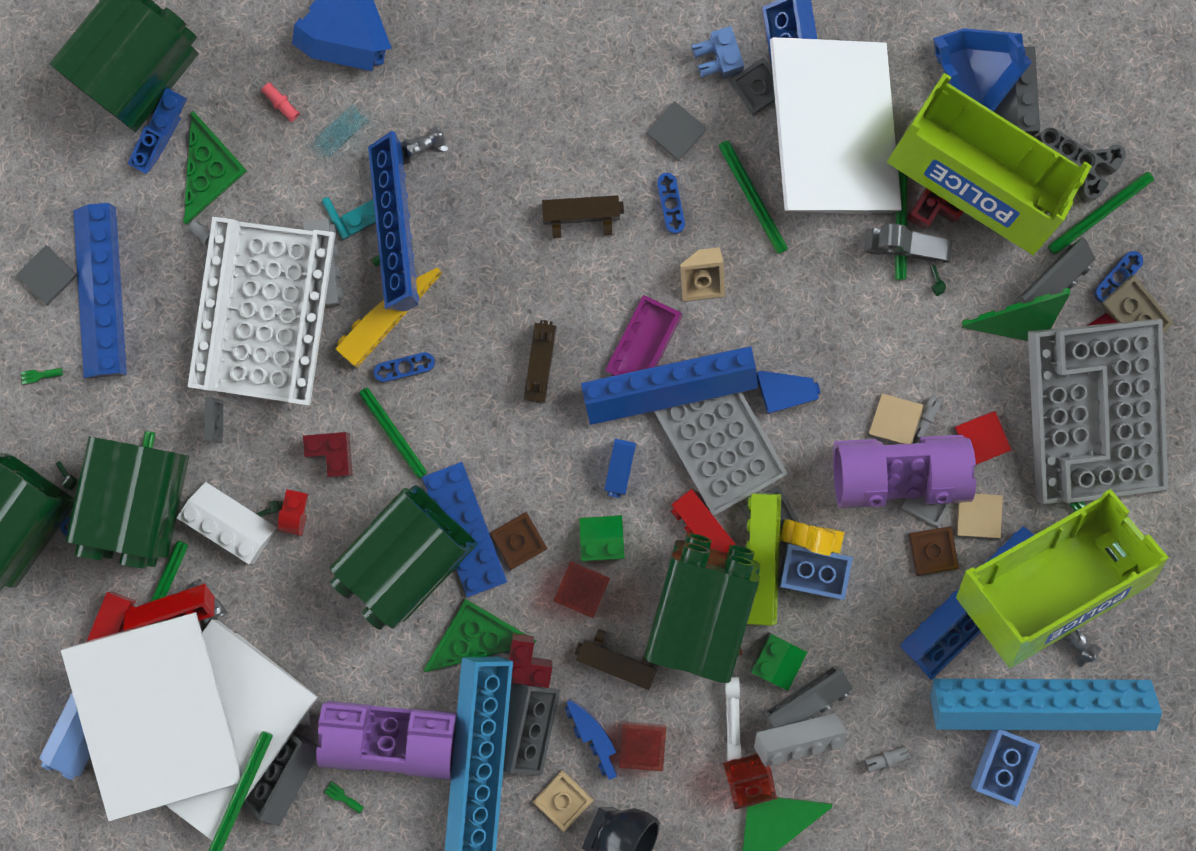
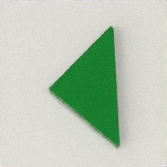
(209, 169)
(1020, 317)
(471, 634)
(779, 821)

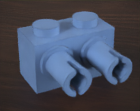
(727, 54)

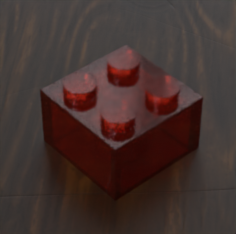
(581, 589)
(642, 746)
(749, 781)

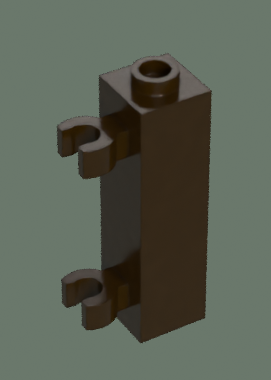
(582, 210)
(540, 361)
(615, 663)

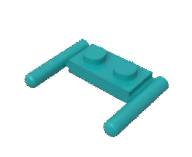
(353, 221)

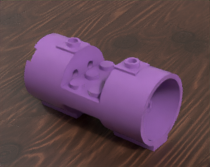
(932, 469)
(386, 739)

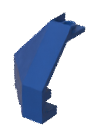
(343, 33)
(982, 62)

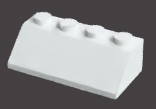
(227, 523)

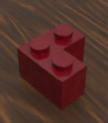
(928, 206)
(335, 448)
(528, 669)

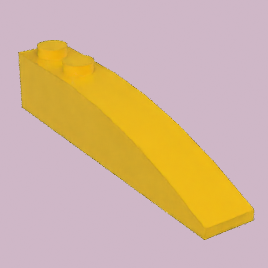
(375, 326)

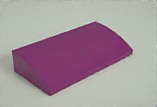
(644, 337)

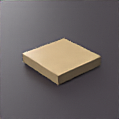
(896, 419)
(980, 517)
(563, 800)

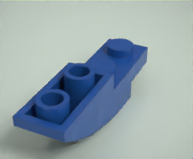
(158, 132)
(589, 729)

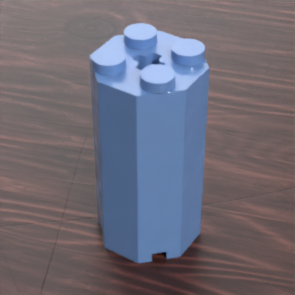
(67, 745)

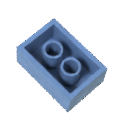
(815, 572)
(1005, 766)

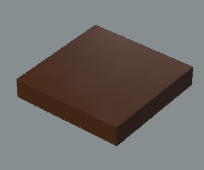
(518, 541)
(933, 551)

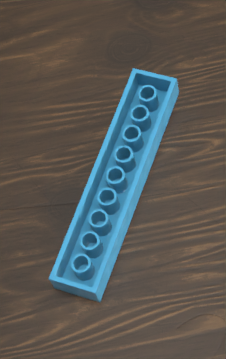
(1045, 704)
(478, 754)

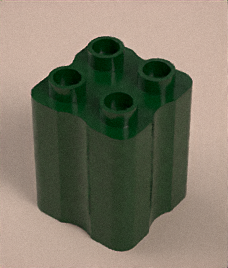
(127, 57)
(126, 502)
(28, 517)
(401, 558)
(703, 608)

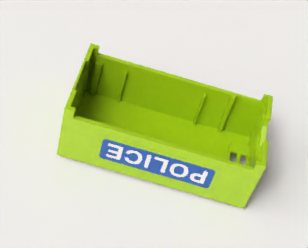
(988, 167)
(1060, 579)

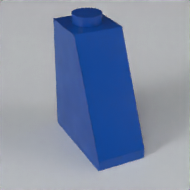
(785, 390)
(619, 468)

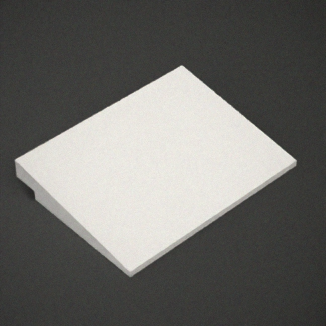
(835, 126)
(254, 699)
(151, 715)

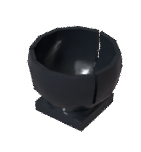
(622, 830)

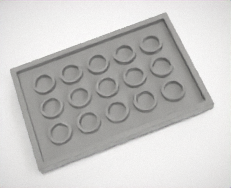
(722, 449)

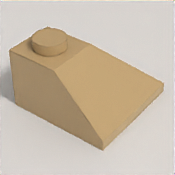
(703, 275)

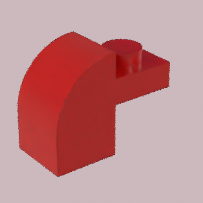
(292, 516)

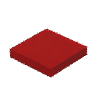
(986, 436)

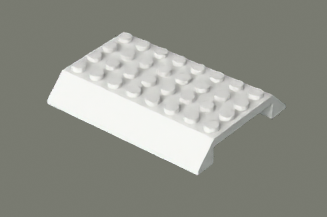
(261, 310)

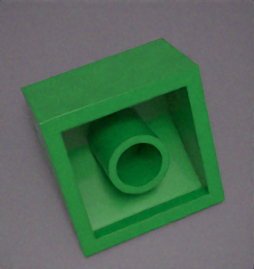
(601, 538)
(778, 661)

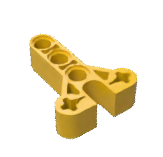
(816, 539)

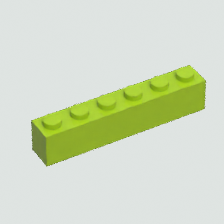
(765, 542)

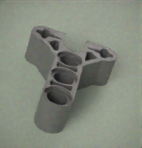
(1096, 158)
(897, 240)

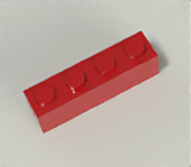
(700, 520)
(196, 599)
(111, 615)

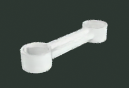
(732, 693)

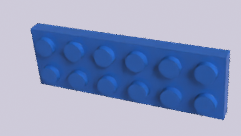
(455, 495)

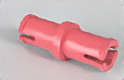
(280, 102)

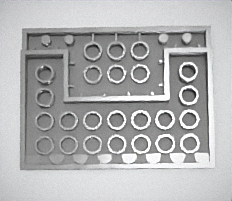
(1098, 410)

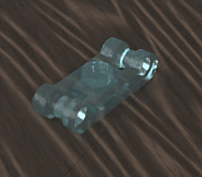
(341, 130)

